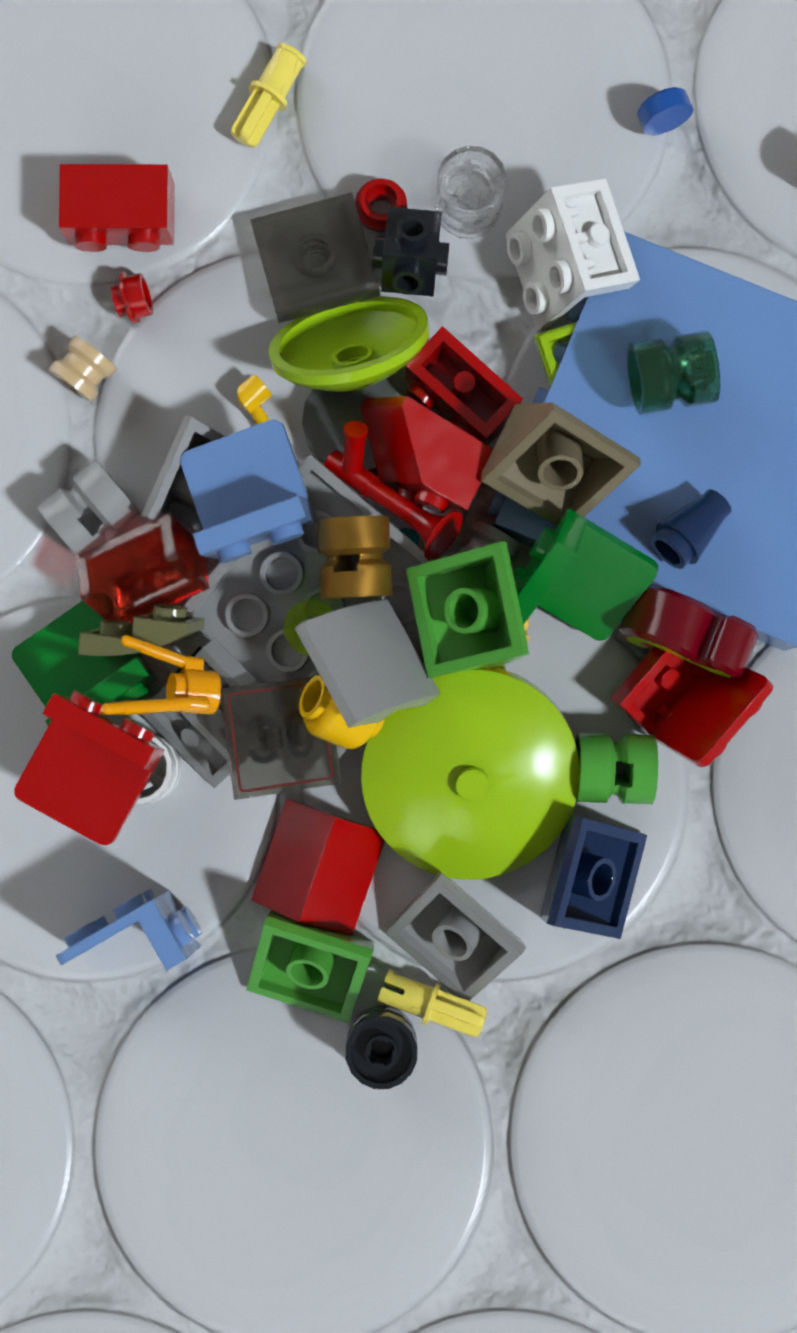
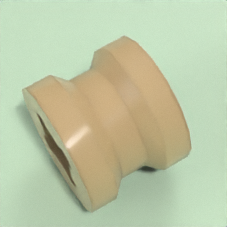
(82, 368)

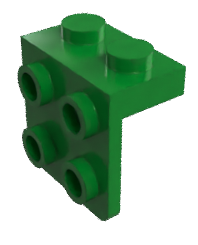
(583, 576)
(53, 664)

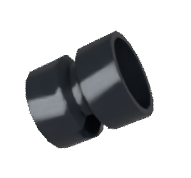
(381, 1047)

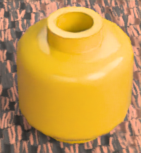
(325, 720)

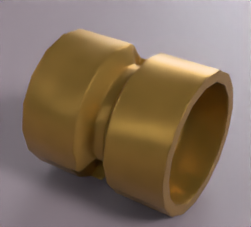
(354, 536)

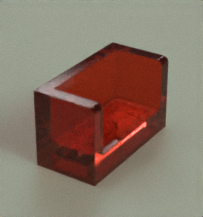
(142, 570)

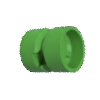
(598, 768)

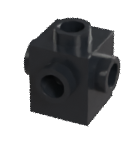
(410, 252)

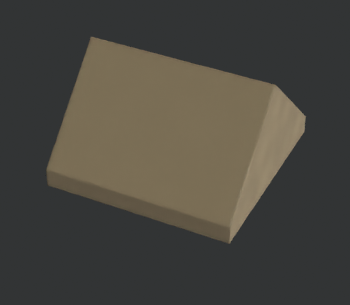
(555, 462)

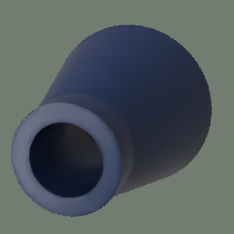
(688, 531)

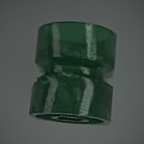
(673, 372)

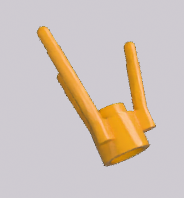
(188, 691)

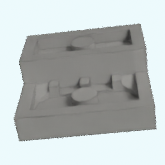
(367, 662)
(202, 736)

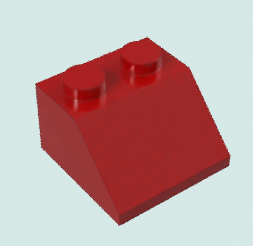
(423, 453)

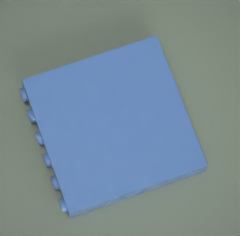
(733, 446)

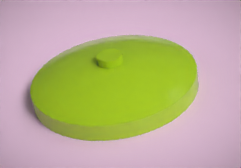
(472, 776)

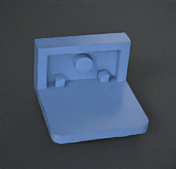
(246, 491)
(168, 928)

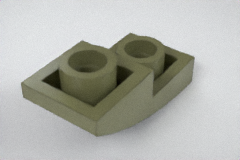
(159, 627)

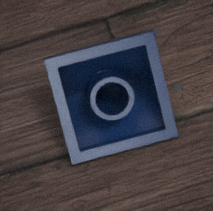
(593, 877)

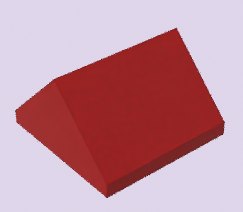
(318, 868)

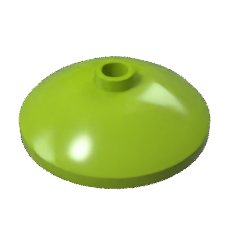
(350, 344)

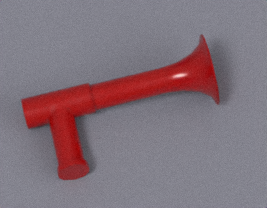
(435, 530)

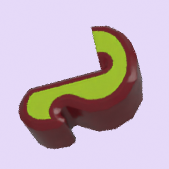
(690, 631)

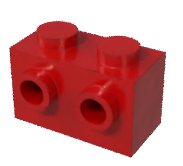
(116, 206)
(460, 387)

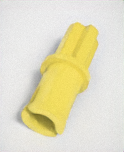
(268, 95)
(433, 1004)

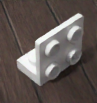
(570, 250)

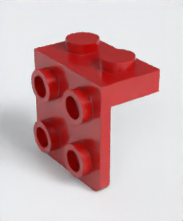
(689, 706)
(88, 768)

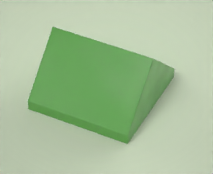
(467, 611)
(310, 966)

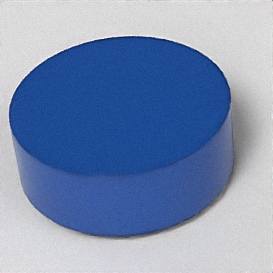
(665, 111)

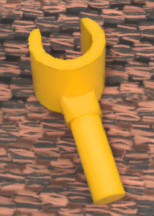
(252, 396)

